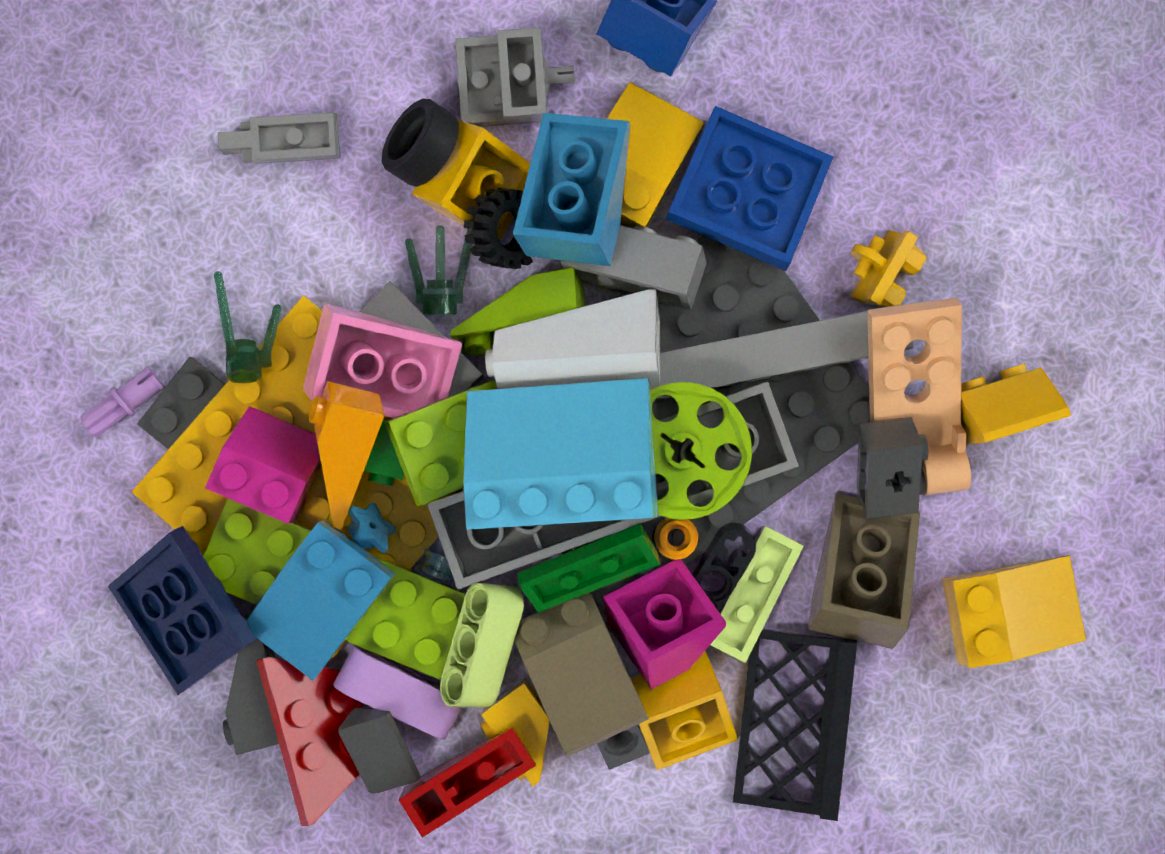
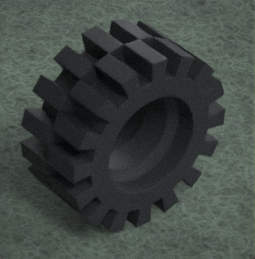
(485, 225)

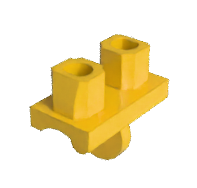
(881, 264)

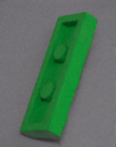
(588, 568)

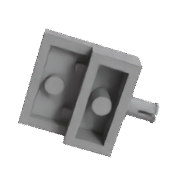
(505, 77)

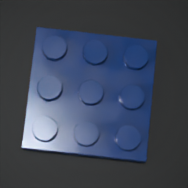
(750, 188)

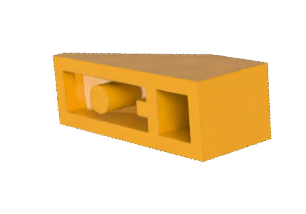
(345, 432)

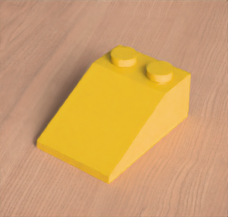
(656, 149)
(1013, 611)

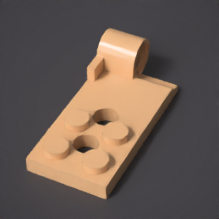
(938, 406)

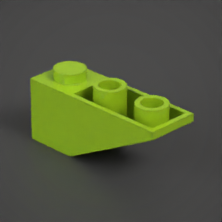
(528, 301)

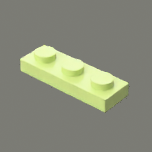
(756, 593)

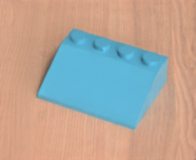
(559, 454)

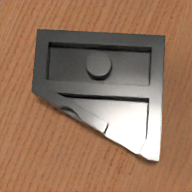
(180, 402)

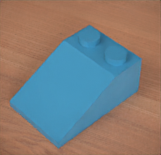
(574, 190)
(318, 598)

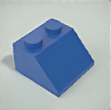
(655, 29)

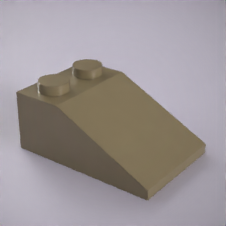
(865, 575)
(578, 674)

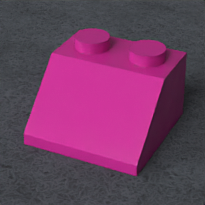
(267, 465)
(663, 621)

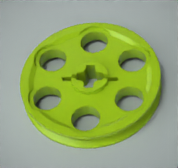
(705, 443)

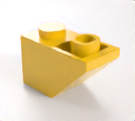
(525, 712)

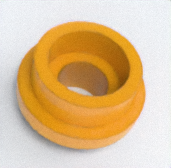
(685, 548)

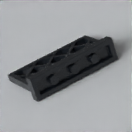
(833, 727)

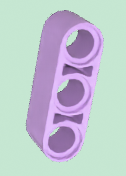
(396, 689)

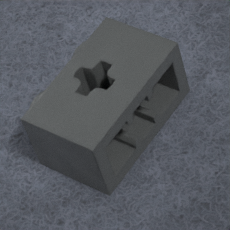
(890, 467)

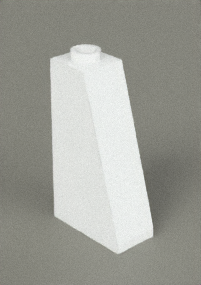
(581, 345)

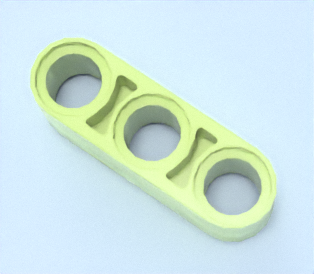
(481, 645)

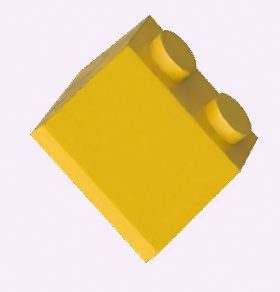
(473, 167)
(1010, 404)
(685, 715)

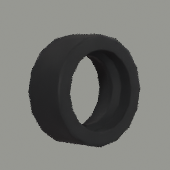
(420, 142)

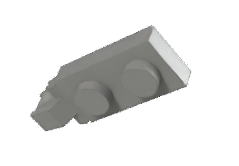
(284, 138)

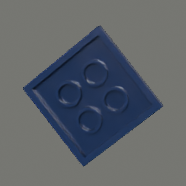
(181, 610)

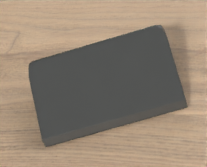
(378, 750)

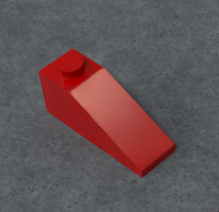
(465, 780)

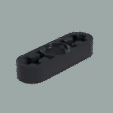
(738, 559)

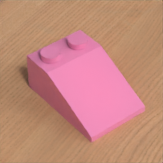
(381, 357)

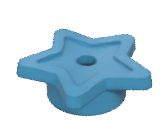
(369, 528)

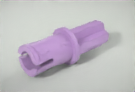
(122, 402)

